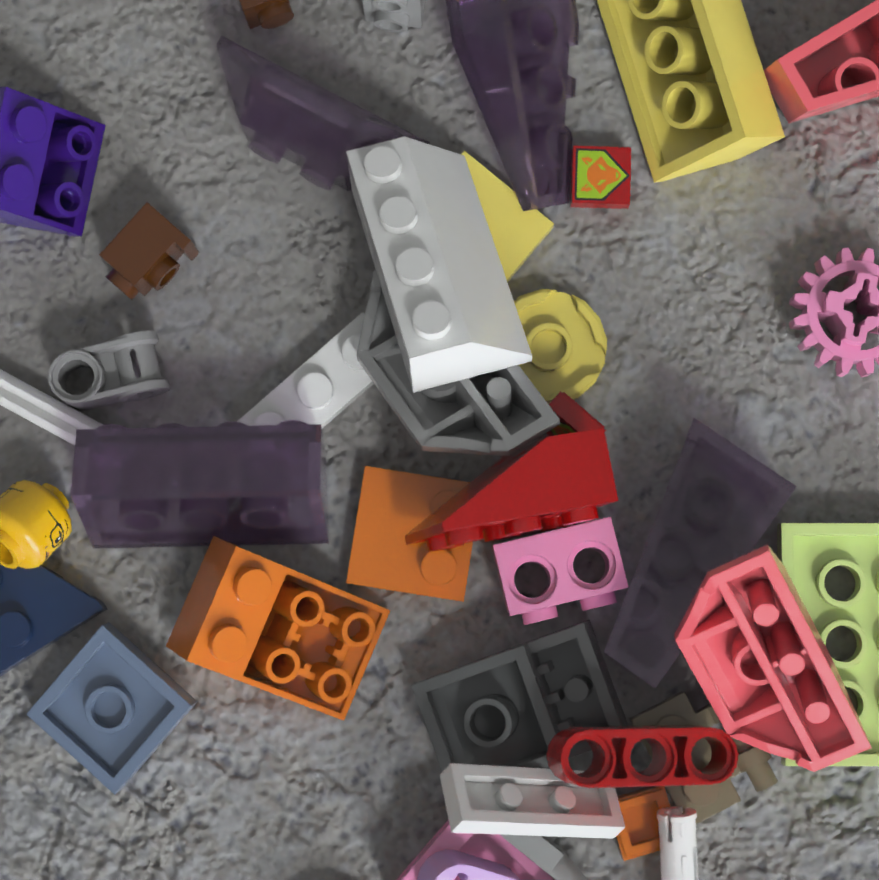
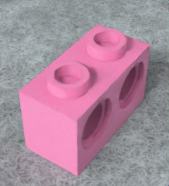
(556, 554)

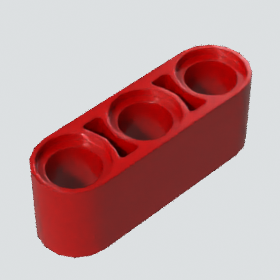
(670, 759)

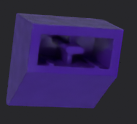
(46, 164)

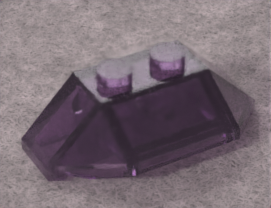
(299, 119)

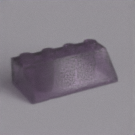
(200, 483)

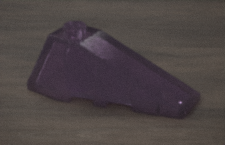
(520, 78)

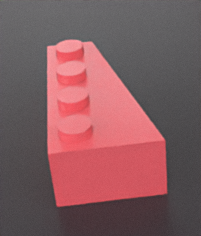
(829, 69)

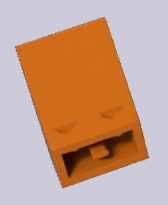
(277, 629)

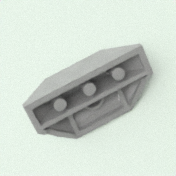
(469, 416)

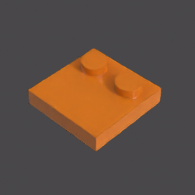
(387, 511)

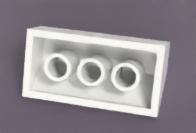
(435, 262)

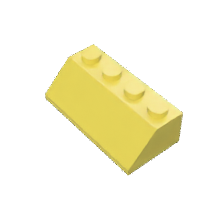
(691, 82)

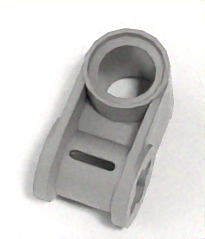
(114, 371)

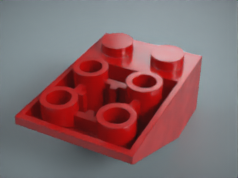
(533, 489)

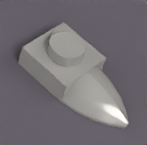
(547, 855)

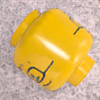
(32, 523)

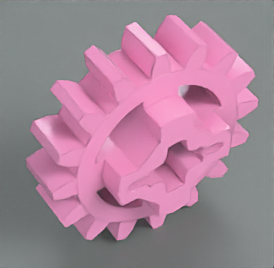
(829, 309)

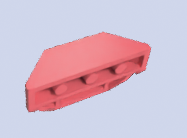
(768, 664)

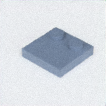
(111, 707)

